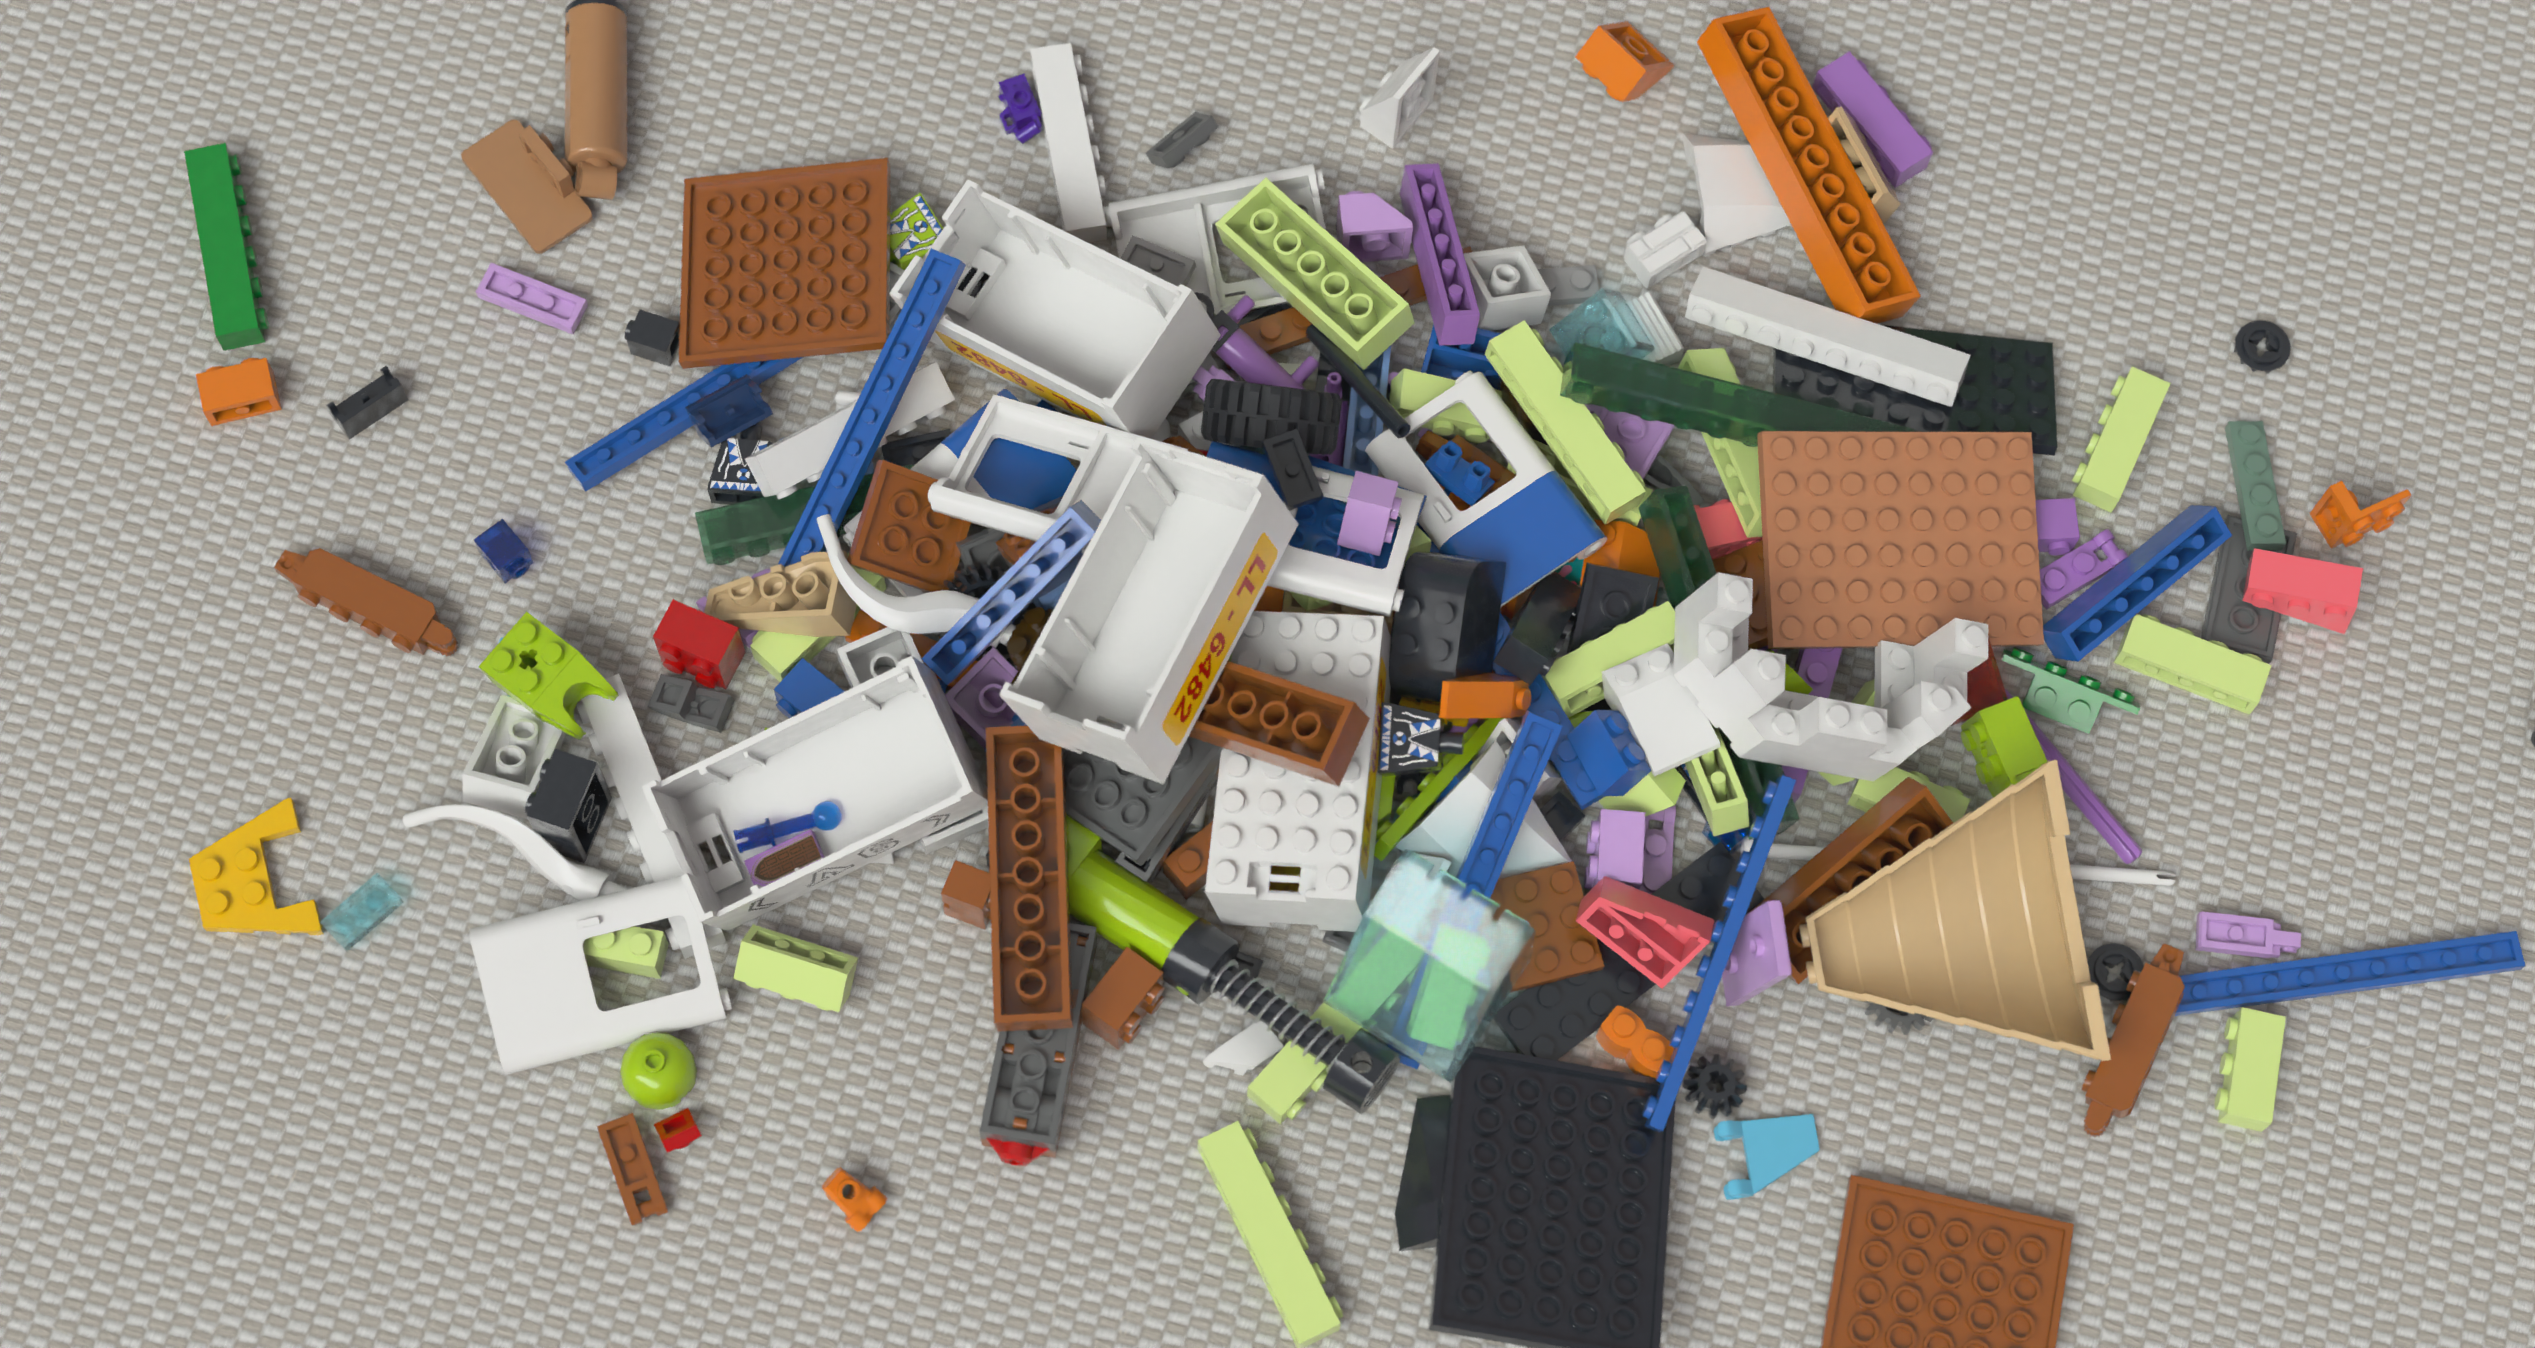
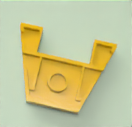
(236, 883)

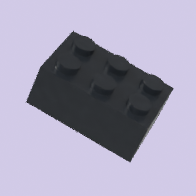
(569, 804)

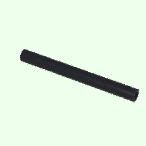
(1359, 382)

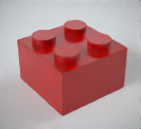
(699, 645)

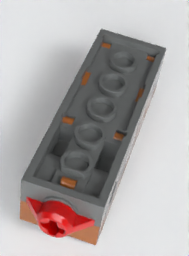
(1035, 1073)

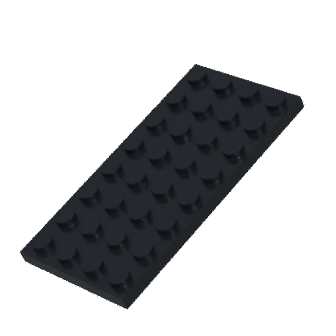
(2003, 389)

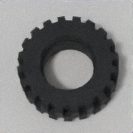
(1254, 412)

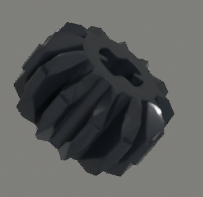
(1728, 1094)

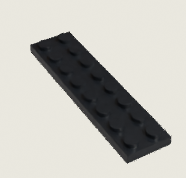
(1561, 1014)

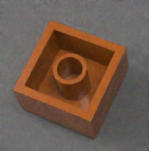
(1123, 999)

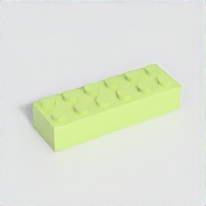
(1315, 273)

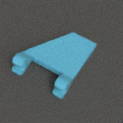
(1770, 1149)

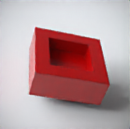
(677, 1130)

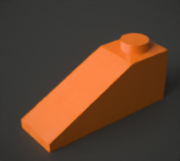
(1484, 697)

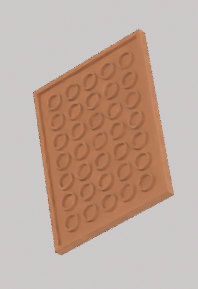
(1898, 537)

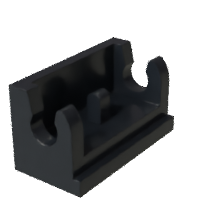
(368, 404)

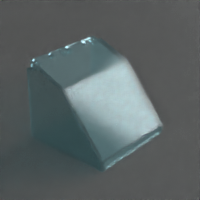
(1430, 965)

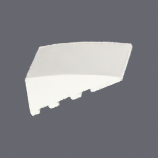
(1732, 192)
(1453, 822)

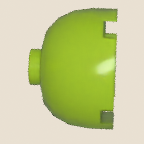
(658, 1070)

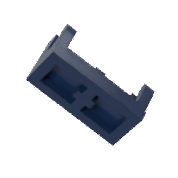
(728, 411)

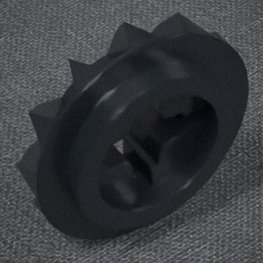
(2276, 343)
(2111, 956)

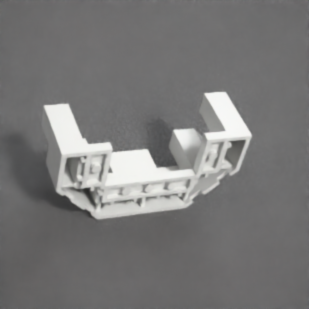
(1744, 692)

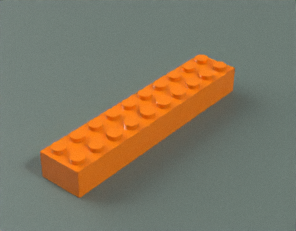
(1807, 167)

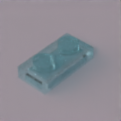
(362, 912)

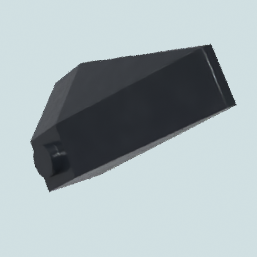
(1422, 1175)

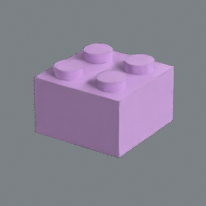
(1616, 848)

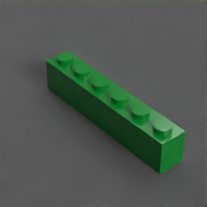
(225, 246)

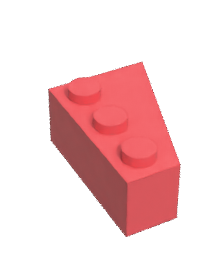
(1722, 528)
(2303, 588)
(1644, 928)

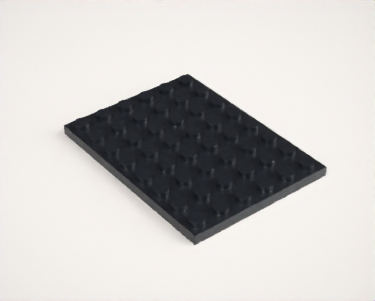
(1551, 1206)

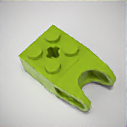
(544, 674)
(2002, 745)

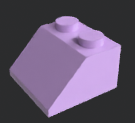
(1372, 228)
(977, 699)

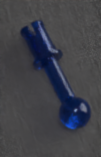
(824, 816)

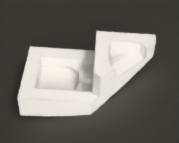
(1246, 1050)

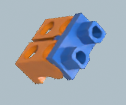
(1460, 480)

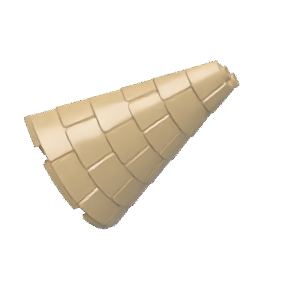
(1973, 927)

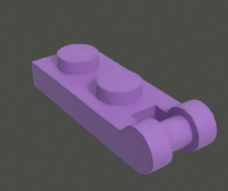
(2079, 568)

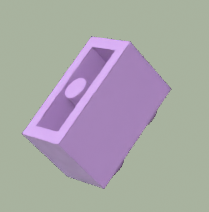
(1368, 513)

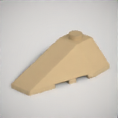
(787, 600)

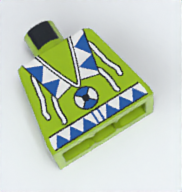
(912, 231)

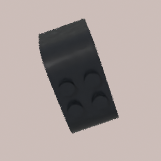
(1444, 622)

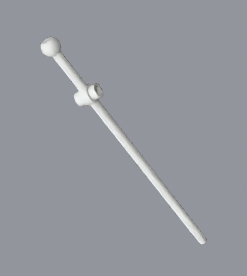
(2080, 872)

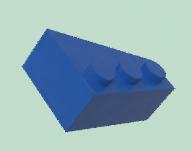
(1455, 360)

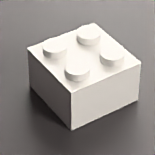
(1507, 287)

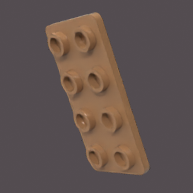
(528, 184)

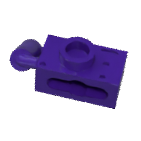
(1020, 107)

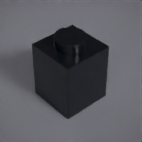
(653, 337)

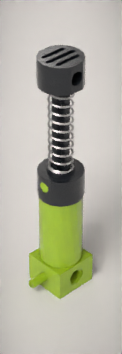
(1201, 961)

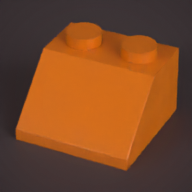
(1623, 60)
(1625, 549)

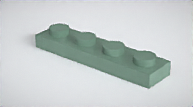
(2255, 485)

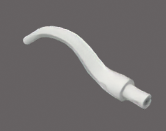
(916, 614)
(574, 879)

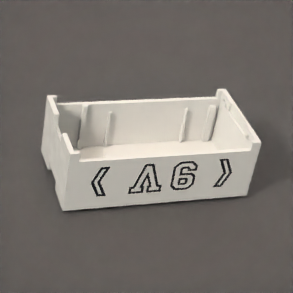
(875, 751)

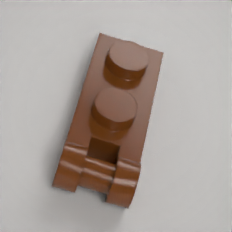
(632, 1167)

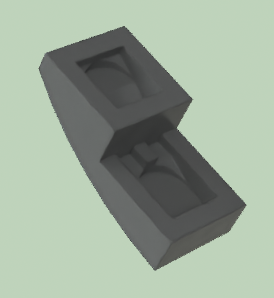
(691, 704)

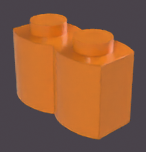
(1628, 1039)

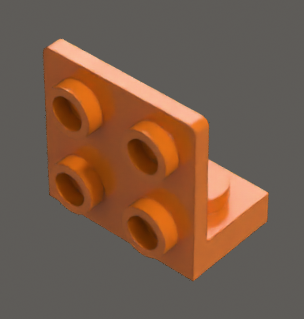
(2343, 521)

